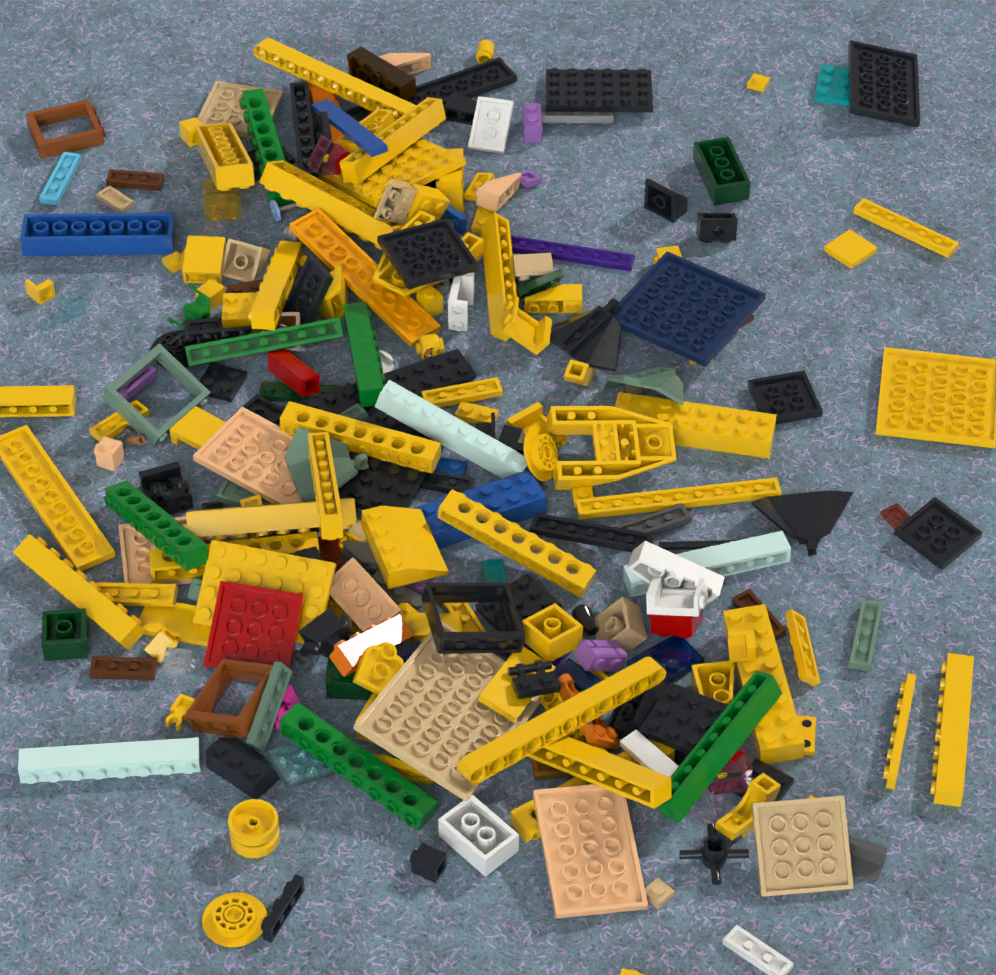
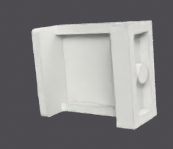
(460, 297)
(675, 601)

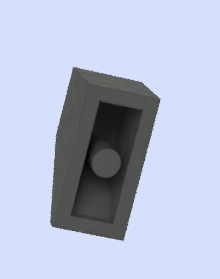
(361, 553)

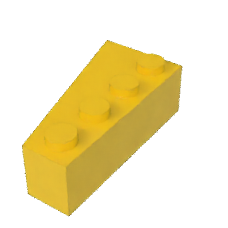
(714, 680)

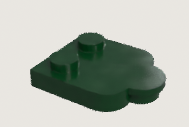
(540, 284)

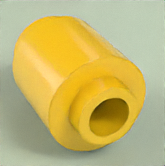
(485, 51)

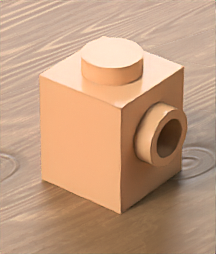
(109, 453)

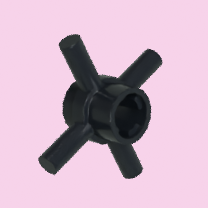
(714, 853)

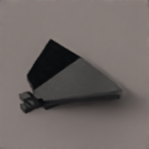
(591, 336)
(805, 515)

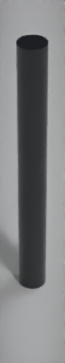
(683, 545)

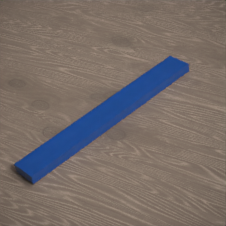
(351, 128)

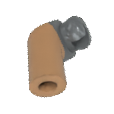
(132, 437)

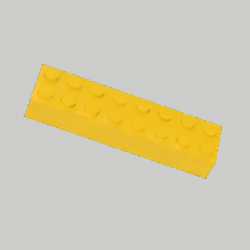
(224, 156)
(314, 193)
(708, 425)
(262, 519)
(779, 732)

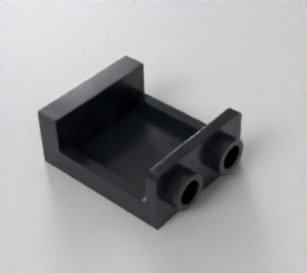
(162, 474)

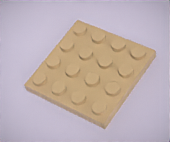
(223, 105)
(802, 846)

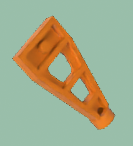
(597, 733)

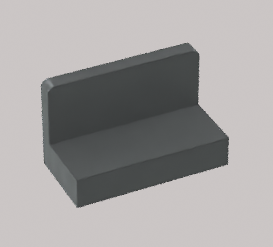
(866, 858)

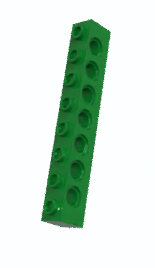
(263, 134)
(156, 525)
(345, 756)

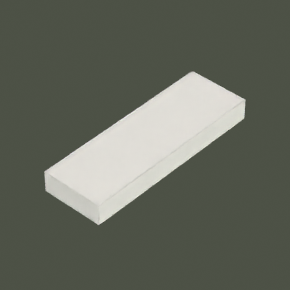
(647, 754)
(757, 952)

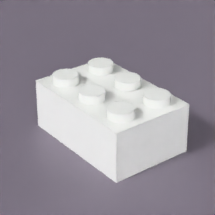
(478, 835)

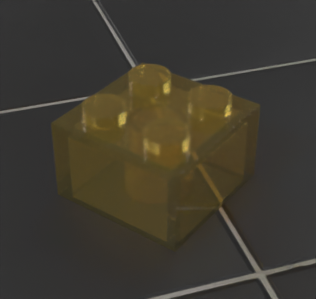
(220, 204)

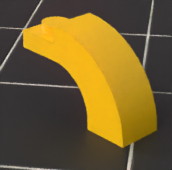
(579, 373)
(740, 819)

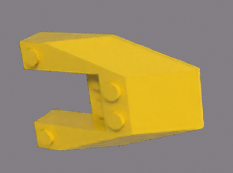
(389, 278)
(622, 444)

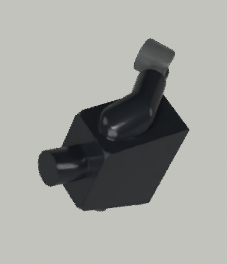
(323, 634)

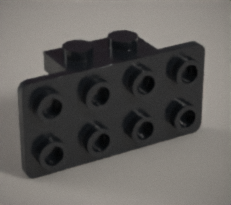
(206, 330)

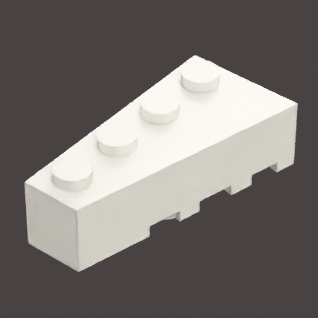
(676, 572)

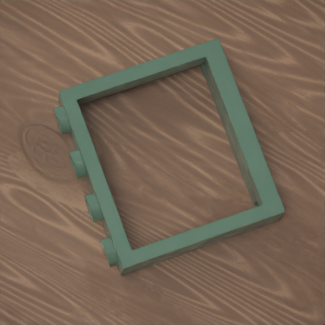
(132, 416)

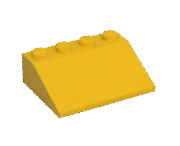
(402, 545)

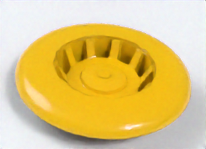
(540, 453)
(234, 912)

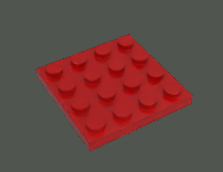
(253, 625)

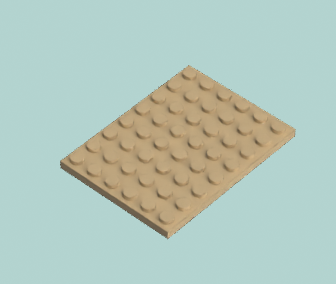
(433, 713)

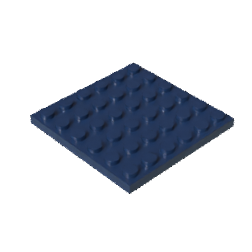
(687, 308)

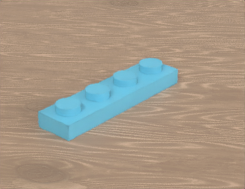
(60, 178)

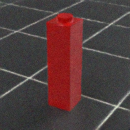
(293, 372)

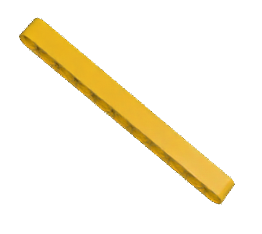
(329, 78)
(560, 720)

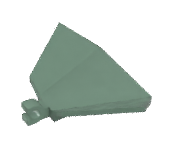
(659, 379)
(299, 464)

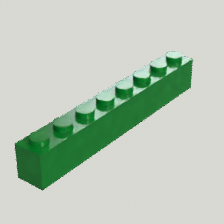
(263, 341)
(364, 352)
(720, 744)

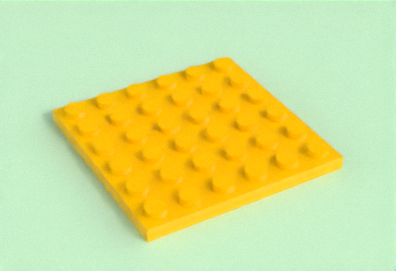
(416, 165)
(937, 398)

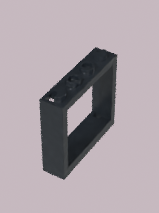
(473, 642)

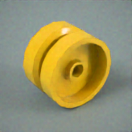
(254, 828)

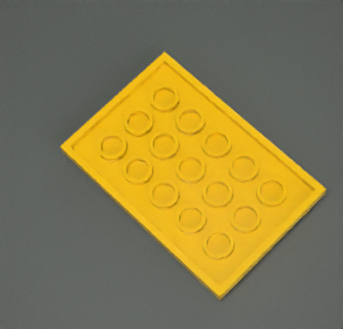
(265, 570)

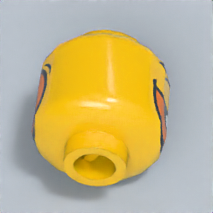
(429, 346)

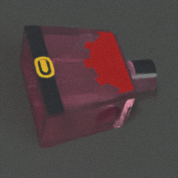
(327, 157)
(734, 776)

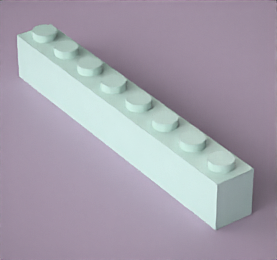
(450, 431)
(727, 558)
(109, 760)

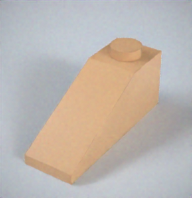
(409, 62)
(497, 191)

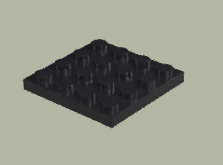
(427, 253)

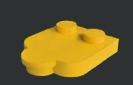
(377, 667)

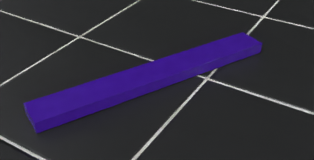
(574, 253)

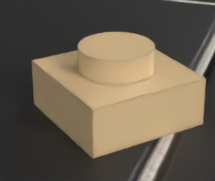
(658, 893)

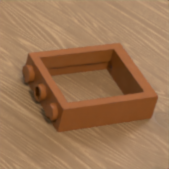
(70, 142)
(199, 714)

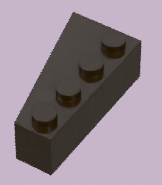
(381, 74)

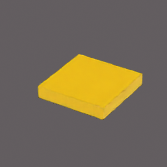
(850, 249)

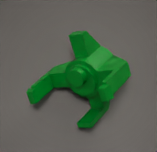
(196, 310)

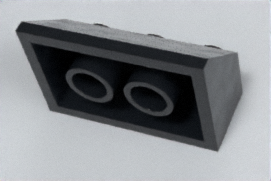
(633, 713)
(241, 766)

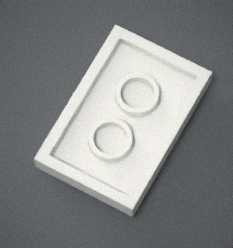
(491, 125)

